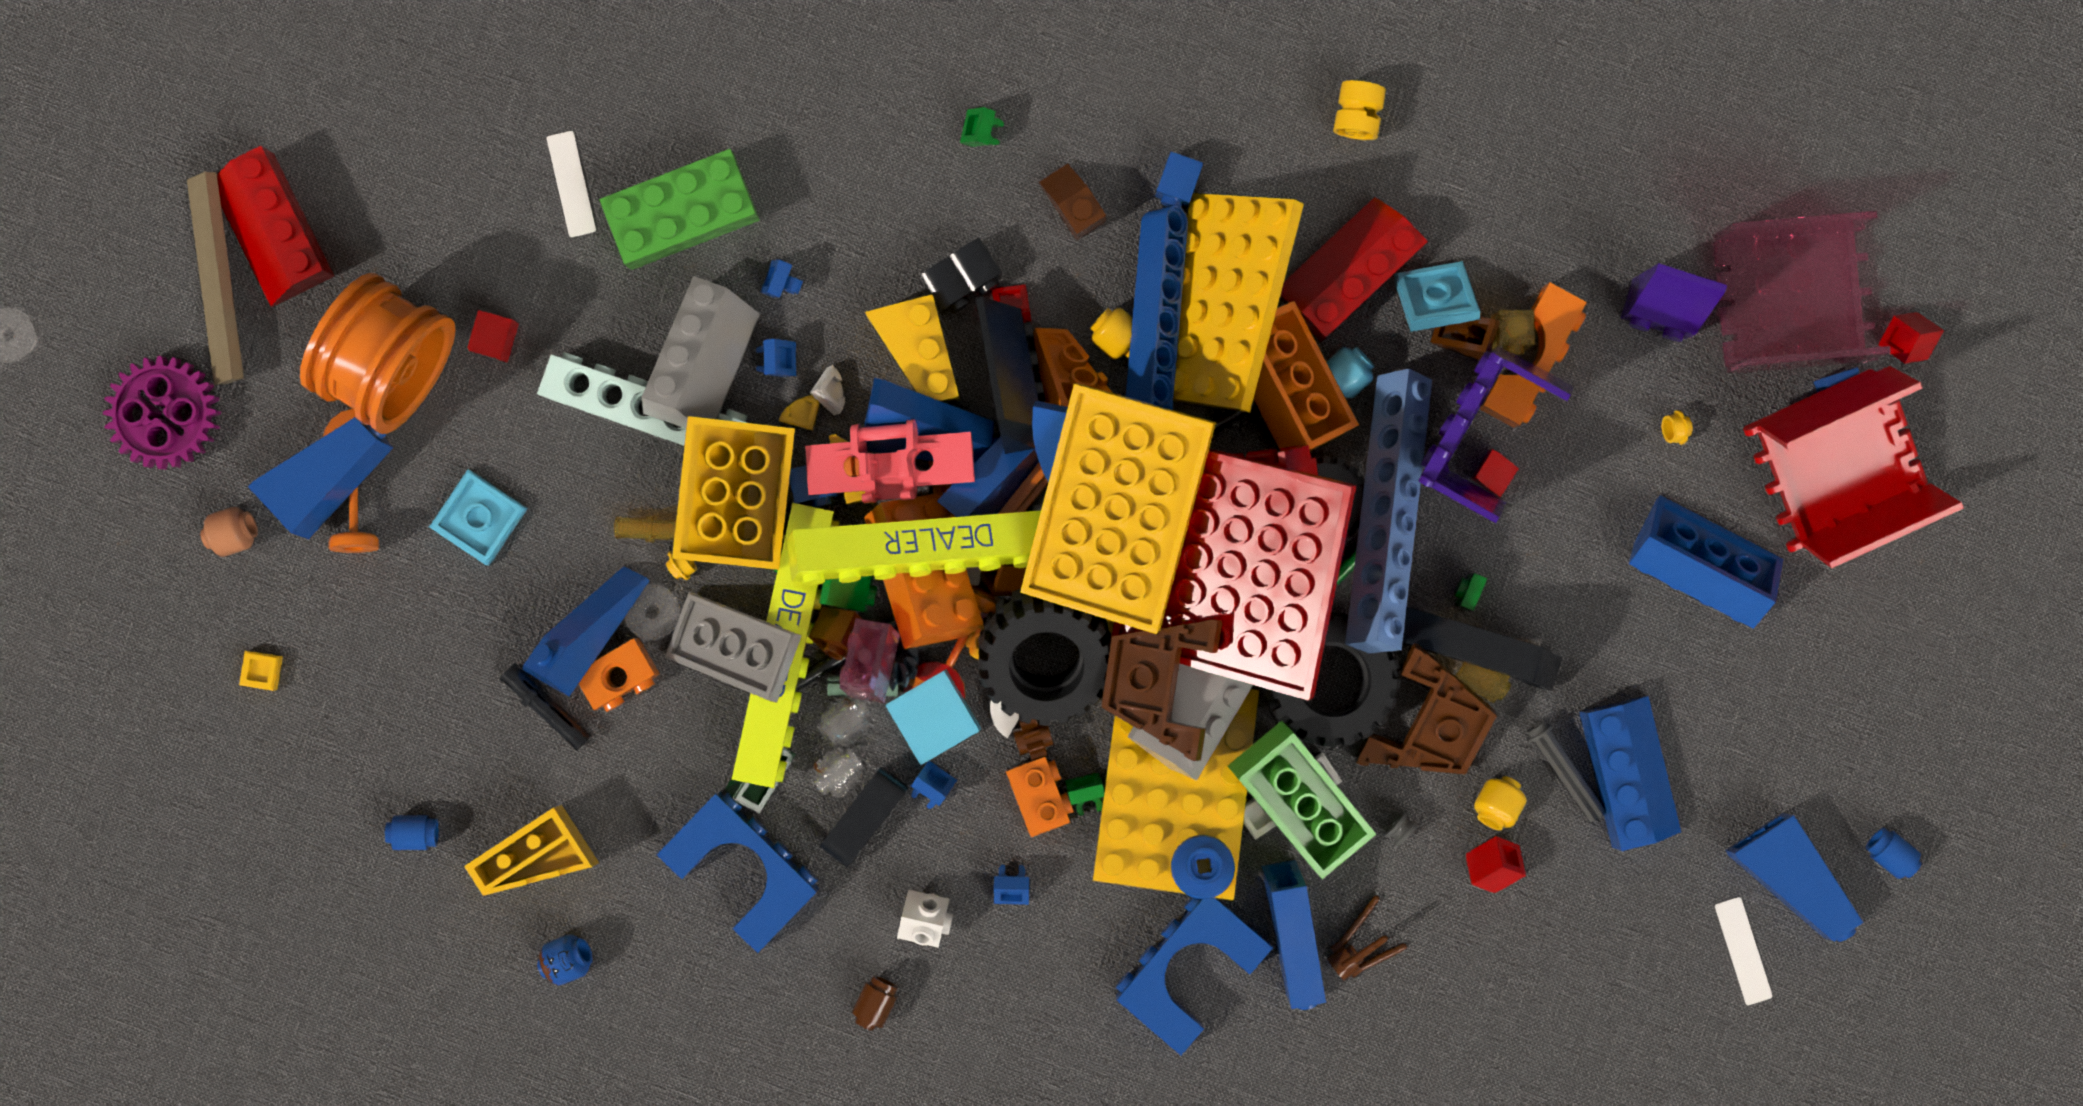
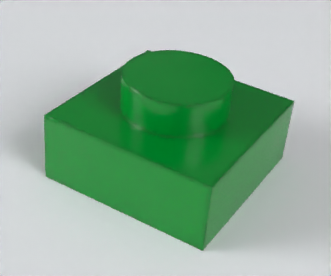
(1469, 590)

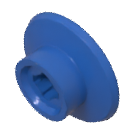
(1185, 868)

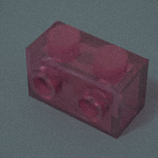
(869, 660)

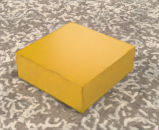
(261, 670)

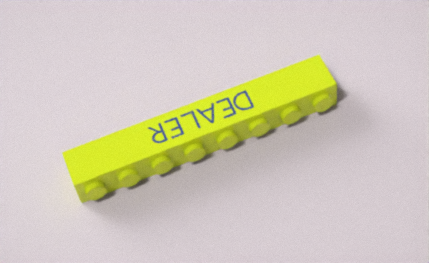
(911, 547)
(767, 722)

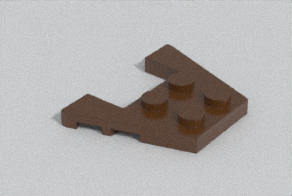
(1144, 681)
(1444, 731)

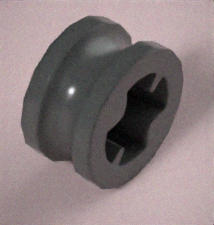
(1400, 829)

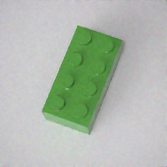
(679, 209)
(1301, 799)

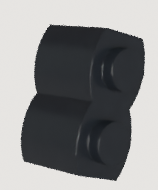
(961, 276)

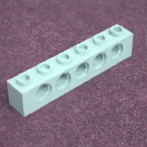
(559, 386)

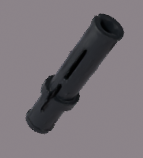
(551, 712)

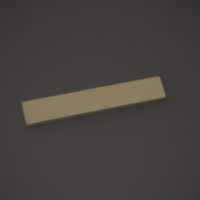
(215, 278)

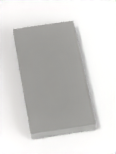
(733, 646)

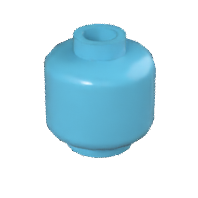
(1351, 370)

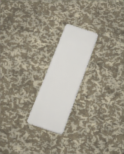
(571, 184)
(1743, 951)

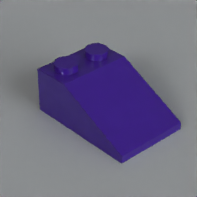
(1671, 301)

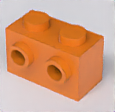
(1039, 796)

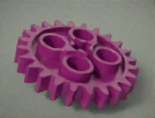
(182, 389)

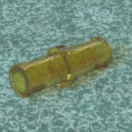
(644, 528)

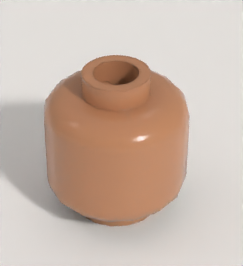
(229, 531)

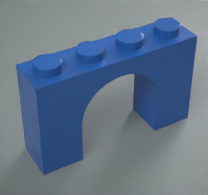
(724, 823)
(1145, 991)

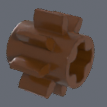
(1033, 739)

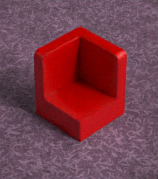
(493, 336)
(1911, 337)
(1495, 864)

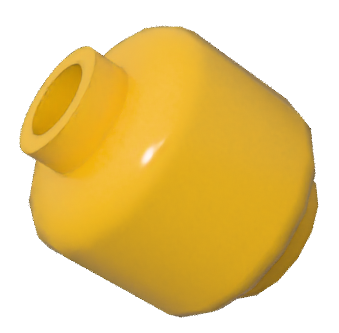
(1113, 333)
(1500, 803)

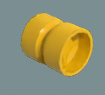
(1359, 110)

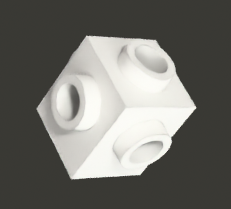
(924, 918)

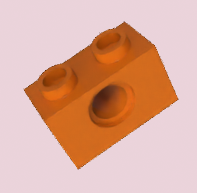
(633, 660)

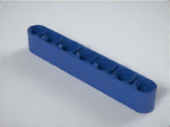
(1157, 306)

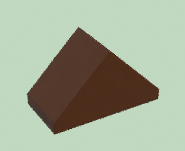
(1467, 338)

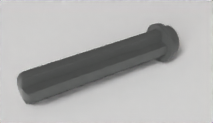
(1565, 769)

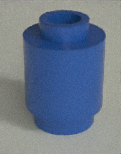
(412, 832)
(1894, 853)

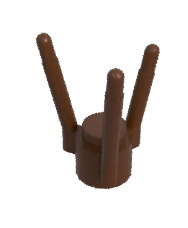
(1348, 960)

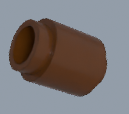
(875, 1003)

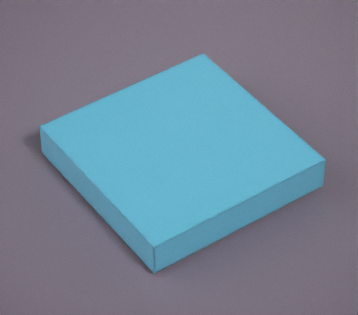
(1437, 296)
(478, 517)
(933, 717)

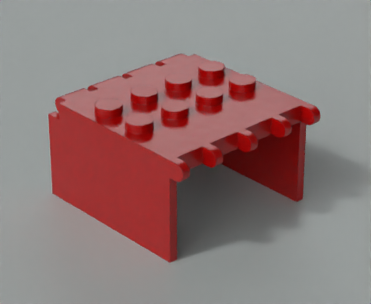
(1849, 468)

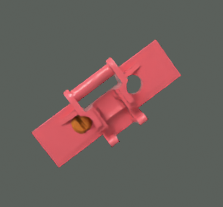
(888, 475)

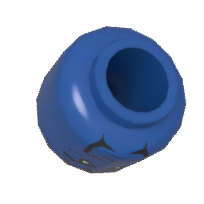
(564, 959)

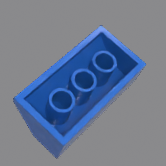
(1707, 562)
(1630, 773)

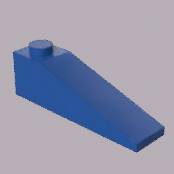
(578, 639)

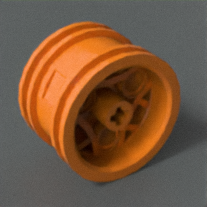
(377, 352)

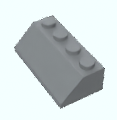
(700, 354)
(1199, 701)

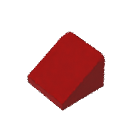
(1014, 296)
(1494, 473)

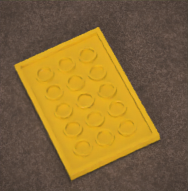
(1231, 295)
(1117, 507)
(1156, 809)

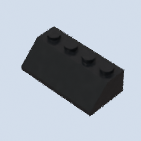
(1011, 371)

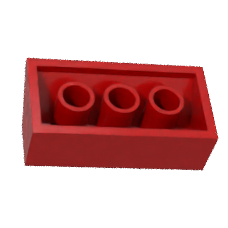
(271, 226)
(1351, 266)

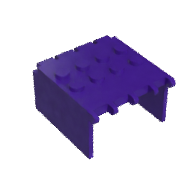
(1454, 428)

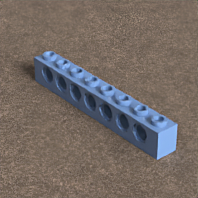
(1389, 512)

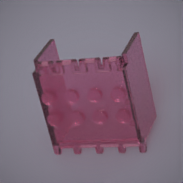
(1793, 293)

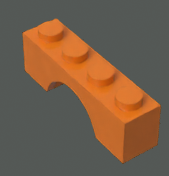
(1554, 319)

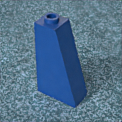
(895, 405)
(321, 477)
(995, 482)
(1795, 873)
(1294, 934)

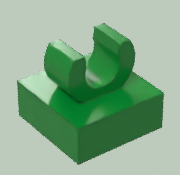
(978, 127)
(1085, 789)

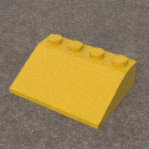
(733, 493)

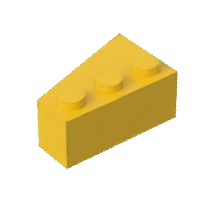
(918, 346)
(533, 853)

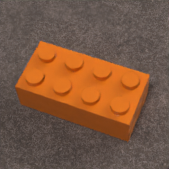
(1298, 388)
(932, 605)

